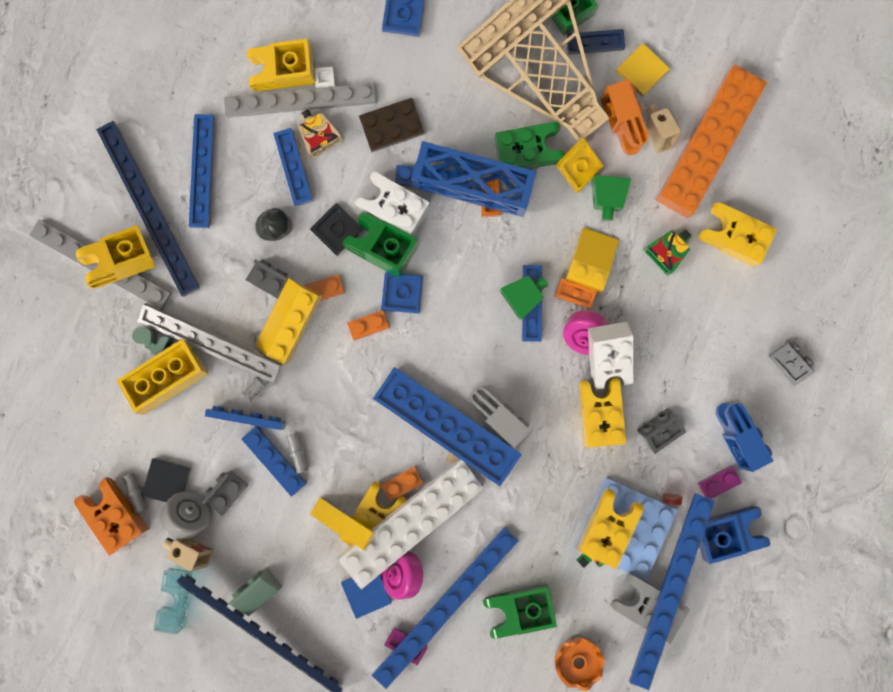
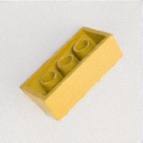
(288, 321)
(162, 377)

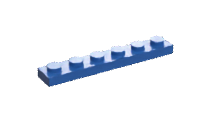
(201, 171)

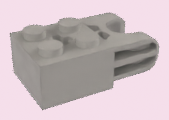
(500, 417)
(642, 606)

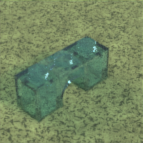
(173, 618)

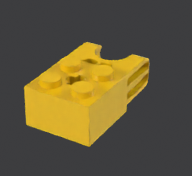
(285, 64)
(733, 235)
(117, 257)
(597, 410)
(371, 512)
(606, 523)

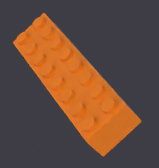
(711, 141)

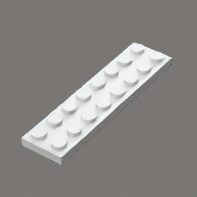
(411, 523)

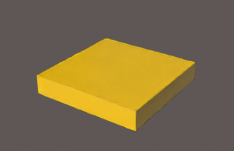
(642, 69)
(579, 165)

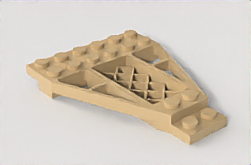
(506, 32)

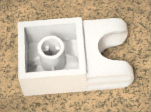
(391, 201)
(610, 353)

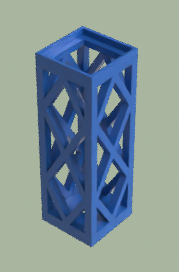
(432, 153)

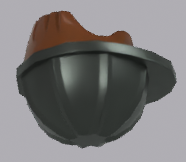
(273, 225)

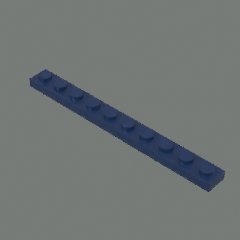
(148, 208)
(252, 629)

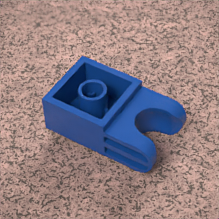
(743, 437)
(735, 535)

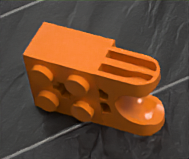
(625, 116)
(111, 511)

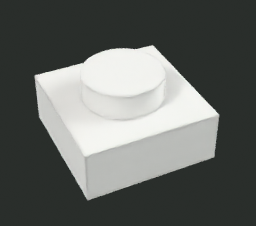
(324, 77)

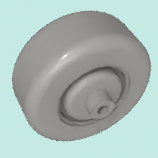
(185, 515)

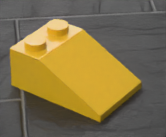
(592, 260)

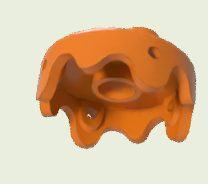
(585, 675)

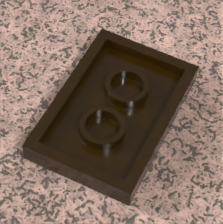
(391, 125)

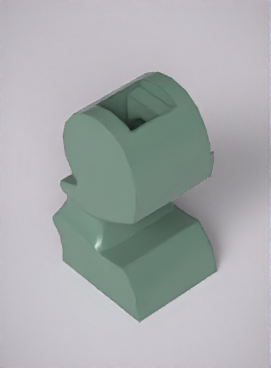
(148, 337)

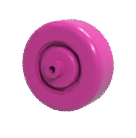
(576, 329)
(403, 577)

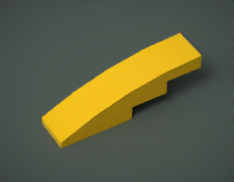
(342, 524)

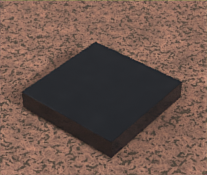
(334, 227)
(165, 480)

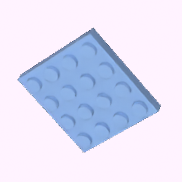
(649, 532)

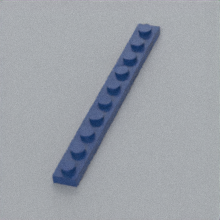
(671, 591)
(444, 608)

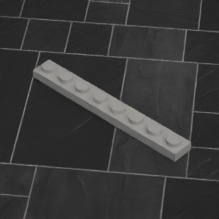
(299, 100)
(68, 246)
(210, 343)

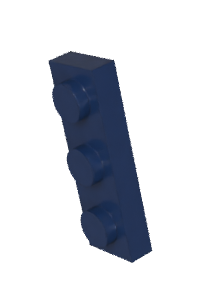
(597, 41)

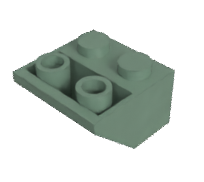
(252, 596)

